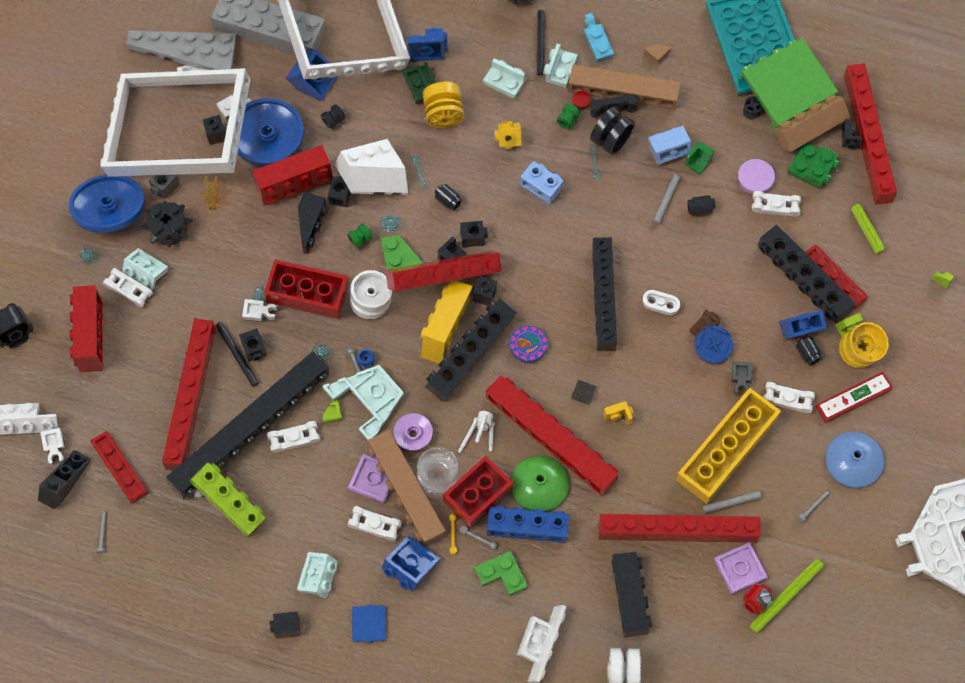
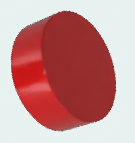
(581, 100)

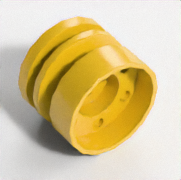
(443, 104)
(871, 340)

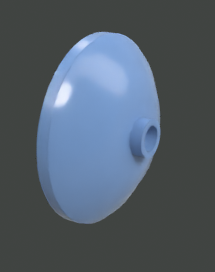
(848, 469)

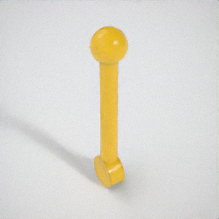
(453, 550)

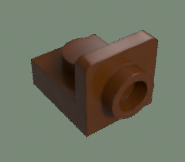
(707, 319)

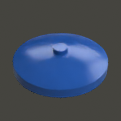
(270, 132)
(106, 203)

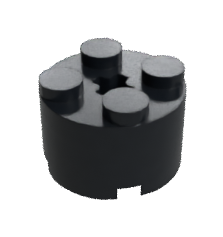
(14, 326)

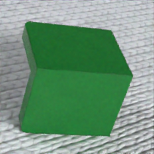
(699, 157)

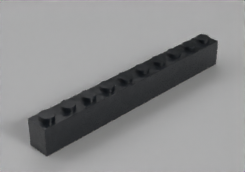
(251, 422)

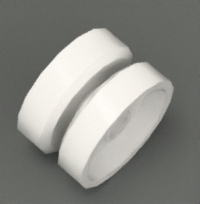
(370, 295)
(623, 670)

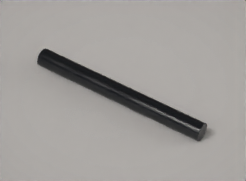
(540, 42)
(236, 353)

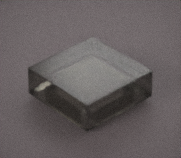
(583, 392)

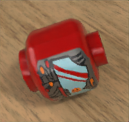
(757, 599)

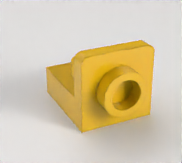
(616, 412)

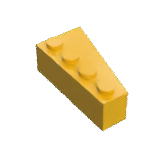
(445, 320)

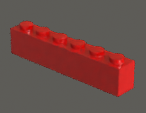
(443, 271)

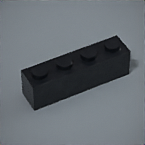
(630, 594)

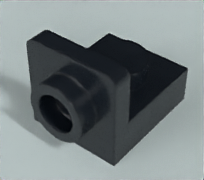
(849, 139)

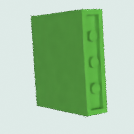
(788, 82)

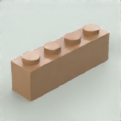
(812, 123)

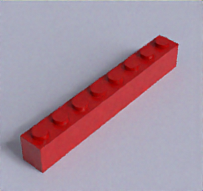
(869, 127)
(189, 393)
(552, 435)
(679, 528)

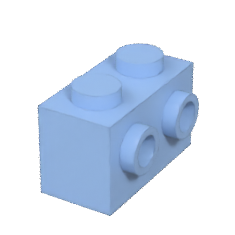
(670, 145)
(541, 182)

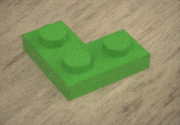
(503, 568)

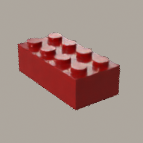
(293, 175)
(306, 289)
(87, 328)

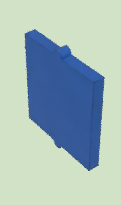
(368, 623)

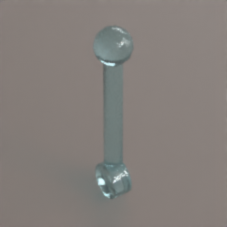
(415, 159)
(596, 175)

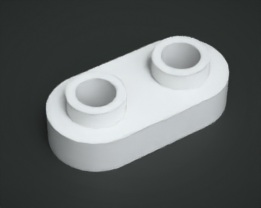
(661, 300)

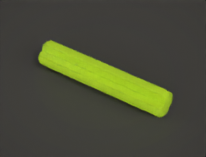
(868, 228)

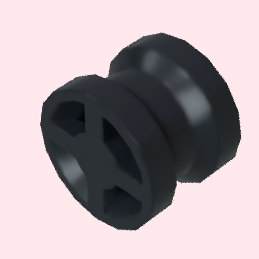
(753, 103)

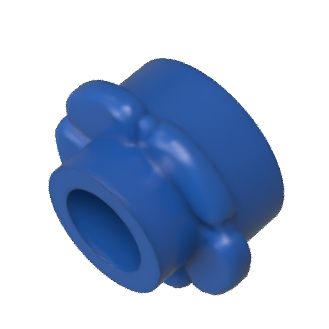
(366, 353)

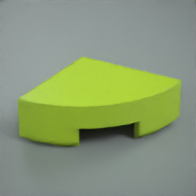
(942, 279)
(332, 413)

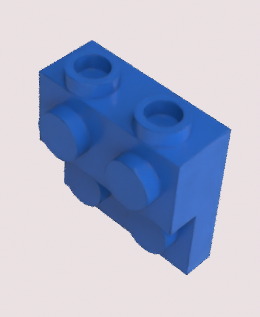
(428, 47)
(409, 563)

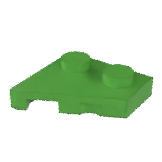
(398, 253)

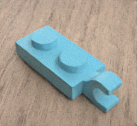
(597, 39)

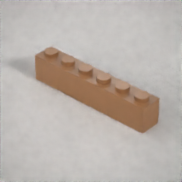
(614, 83)
(406, 488)

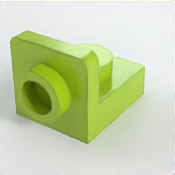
(848, 324)

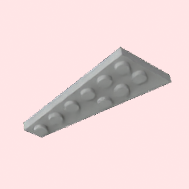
(193, 49)

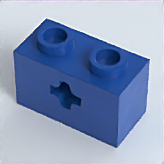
(802, 324)

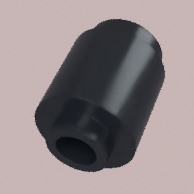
(448, 197)
(701, 205)
(809, 350)

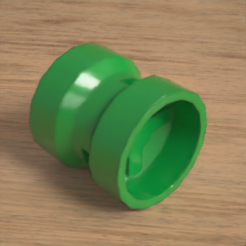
(569, 115)
(359, 236)

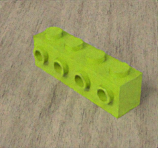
(227, 499)

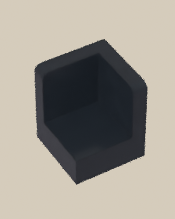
(450, 250)

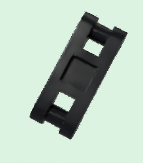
(621, 103)

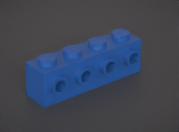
(527, 525)

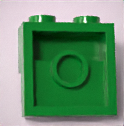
(814, 165)

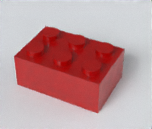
(477, 491)

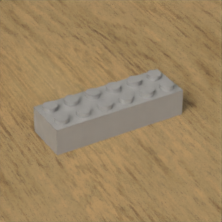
(265, 24)

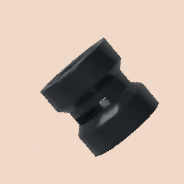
(331, 117)

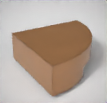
(657, 52)

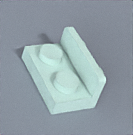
(560, 66)
(505, 78)
(144, 268)
(317, 574)

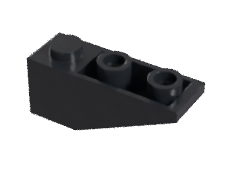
(310, 212)
(62, 479)

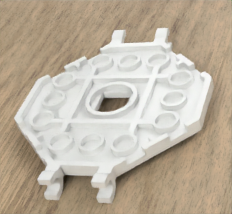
(939, 536)

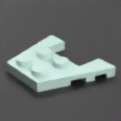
(374, 391)

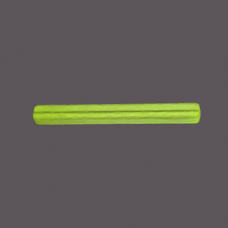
(787, 595)

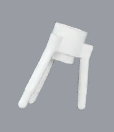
(483, 423)

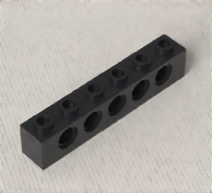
(804, 264)
(604, 294)
(503, 315)

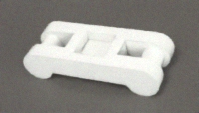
(776, 204)
(127, 287)
(789, 397)
(293, 437)
(374, 524)

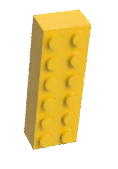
(728, 446)

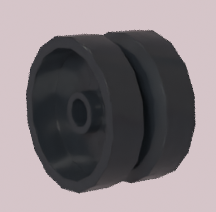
(612, 131)

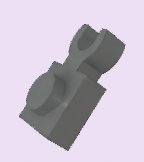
(741, 374)

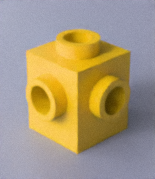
(508, 134)

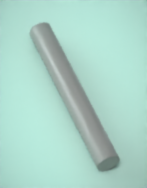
(666, 199)
(731, 502)

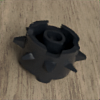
(167, 223)

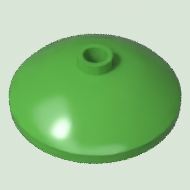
(540, 495)

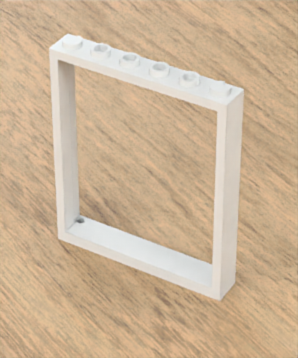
(351, 67)
(181, 166)

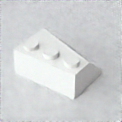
(372, 169)

